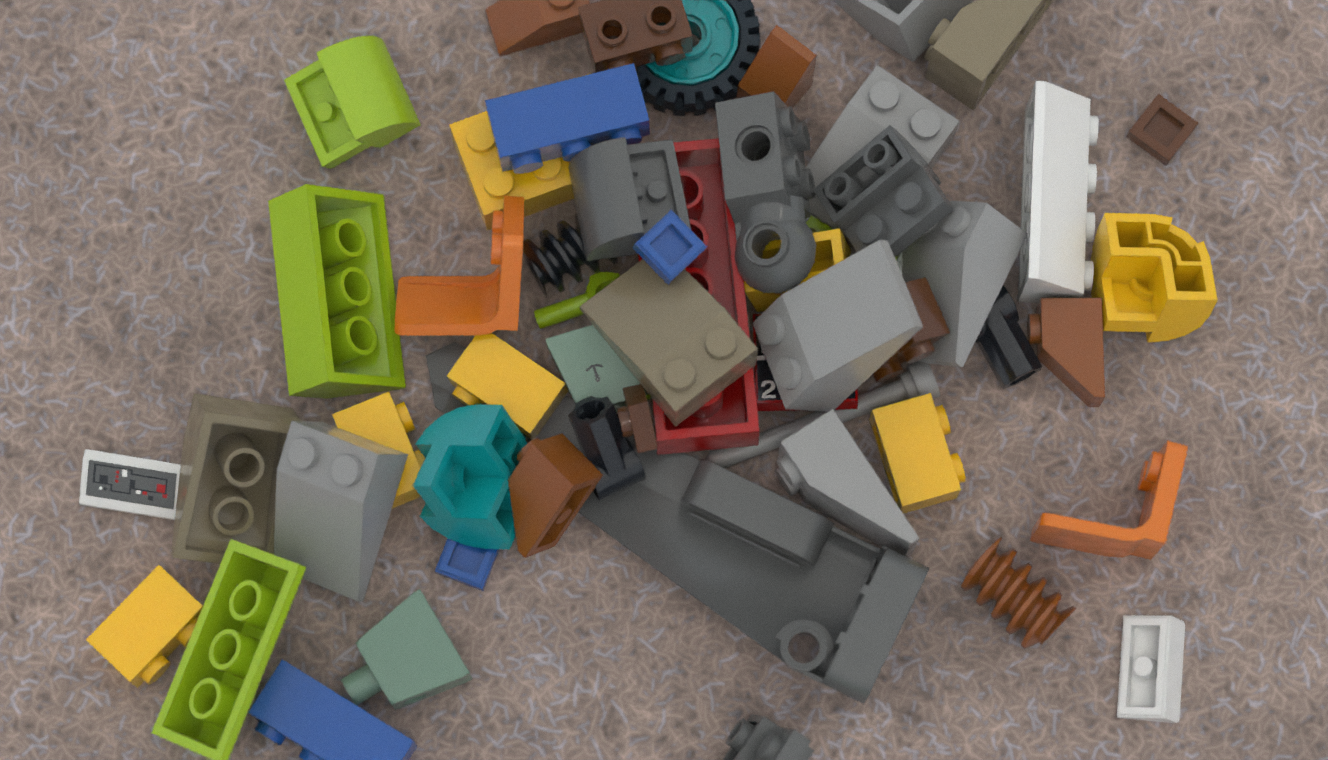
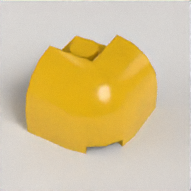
(1151, 276)

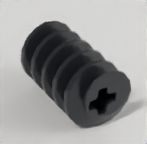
(559, 256)

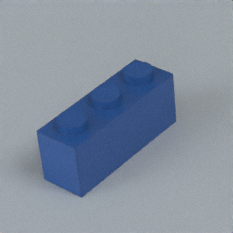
(567, 118)
(323, 721)

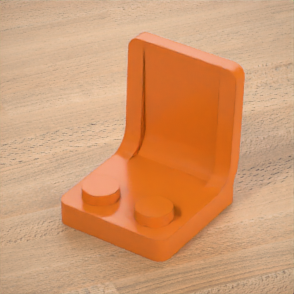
(469, 302)
(1159, 480)

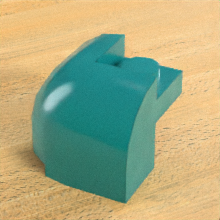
(467, 475)

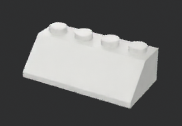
(1055, 195)

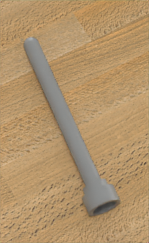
(913, 383)

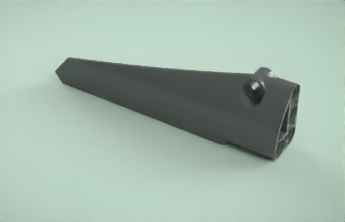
(749, 555)

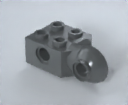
(767, 189)

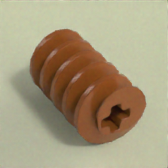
(1015, 595)

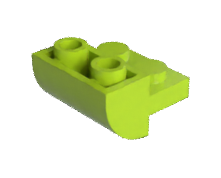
(351, 99)

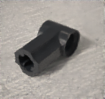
(1006, 344)
(604, 446)

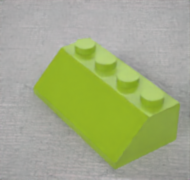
(335, 292)
(228, 651)

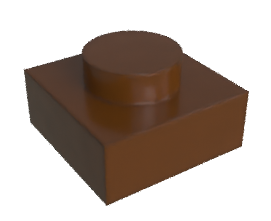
(1162, 129)
(636, 418)

